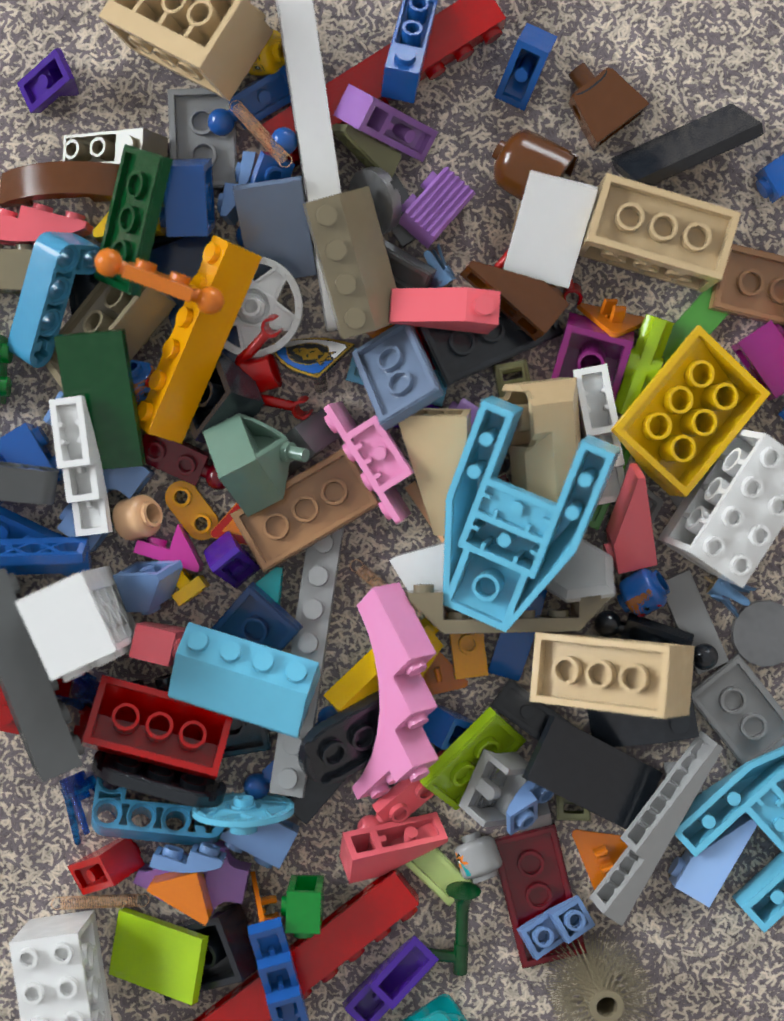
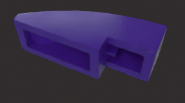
(390, 981)

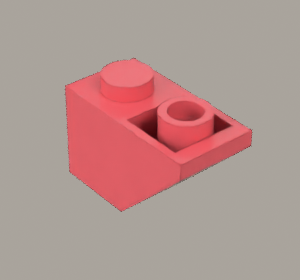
(156, 642)

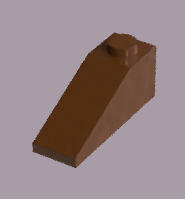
(523, 299)

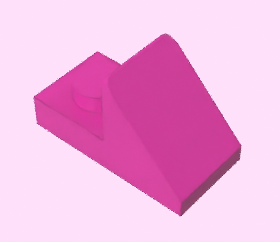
(180, 549)

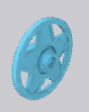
(244, 813)

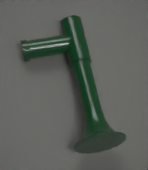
(463, 893)

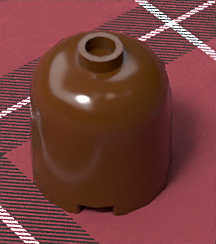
(529, 152)

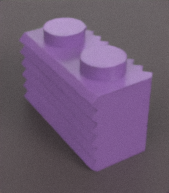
(436, 206)

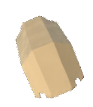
(545, 434)

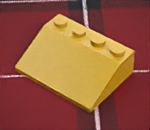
(689, 413)

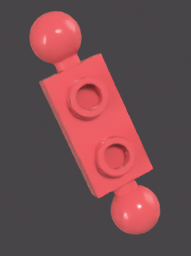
(398, 803)

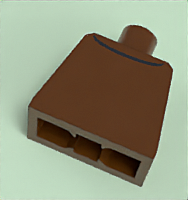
(603, 103)

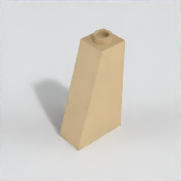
(434, 448)

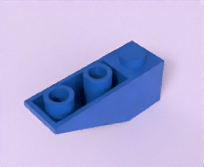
(408, 50)

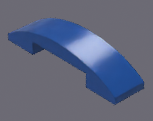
(513, 648)

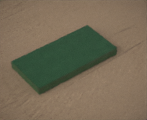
(135, 210)
(100, 370)

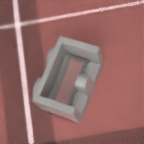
(493, 787)

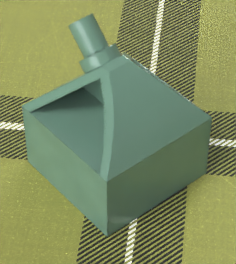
(252, 460)

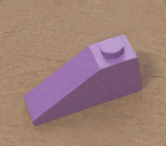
(385, 123)

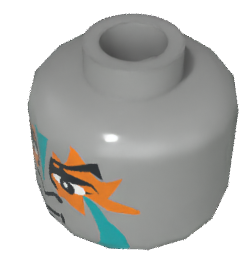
(478, 857)

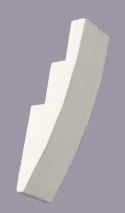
(598, 417)
(81, 465)

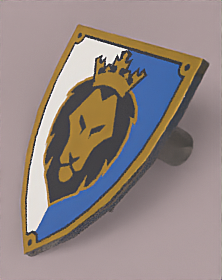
(313, 358)

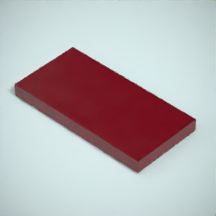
(533, 882)

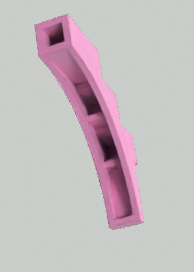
(404, 699)

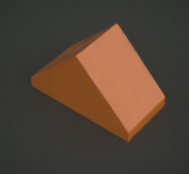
(184, 892)

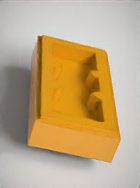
(468, 655)

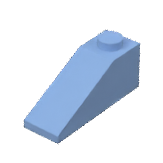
(705, 874)

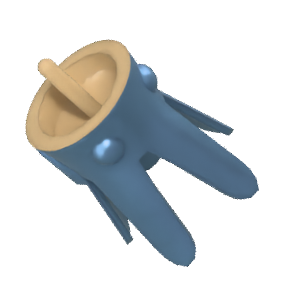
(443, 274)
(723, 590)

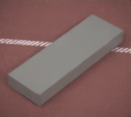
(691, 614)

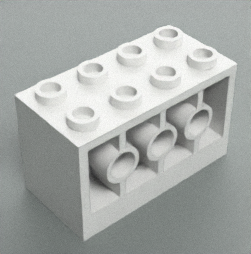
(732, 510)
(78, 623)
(60, 969)

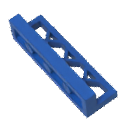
(45, 555)

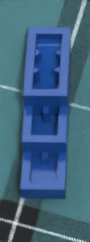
(277, 971)

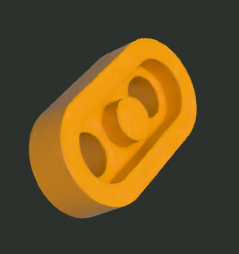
(191, 510)

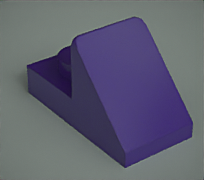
(48, 82)
(230, 560)

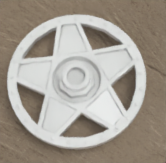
(262, 302)

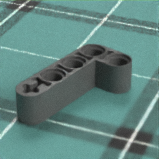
(28, 483)

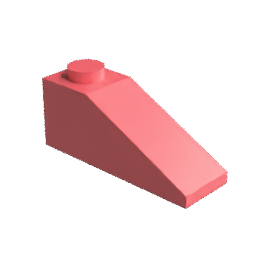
(446, 308)
(630, 525)
(386, 846)

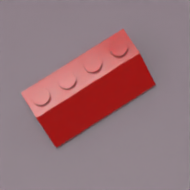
(156, 729)

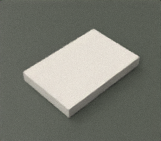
(550, 228)

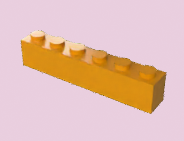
(196, 342)

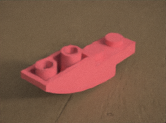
(36, 221)

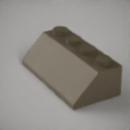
(352, 260)
(114, 309)

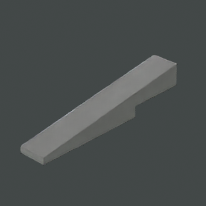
(654, 829)

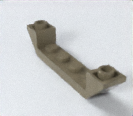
(430, 605)

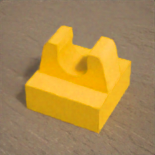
(189, 587)

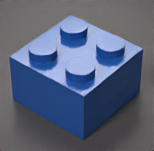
(189, 199)

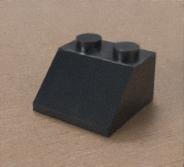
(226, 394)

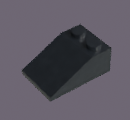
(634, 730)
(228, 950)

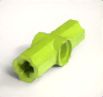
(644, 360)

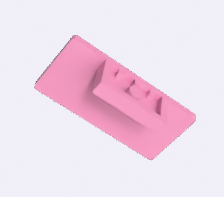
(376, 455)

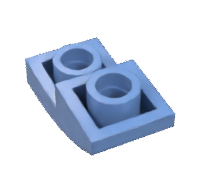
(226, 202)
(524, 807)
(200, 859)
(556, 925)

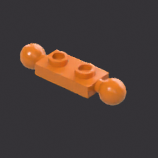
(110, 263)

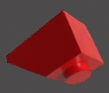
(107, 866)

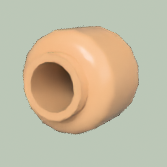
(137, 517)

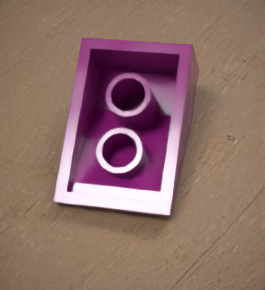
(588, 346)

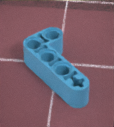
(46, 292)
(156, 812)

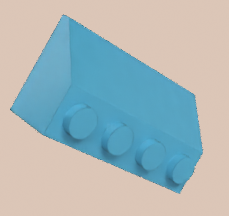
(243, 679)

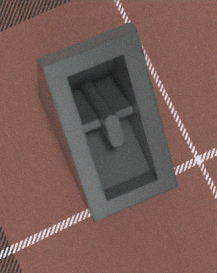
(313, 435)

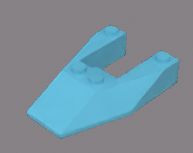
(504, 539)
(759, 792)

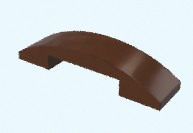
(58, 181)

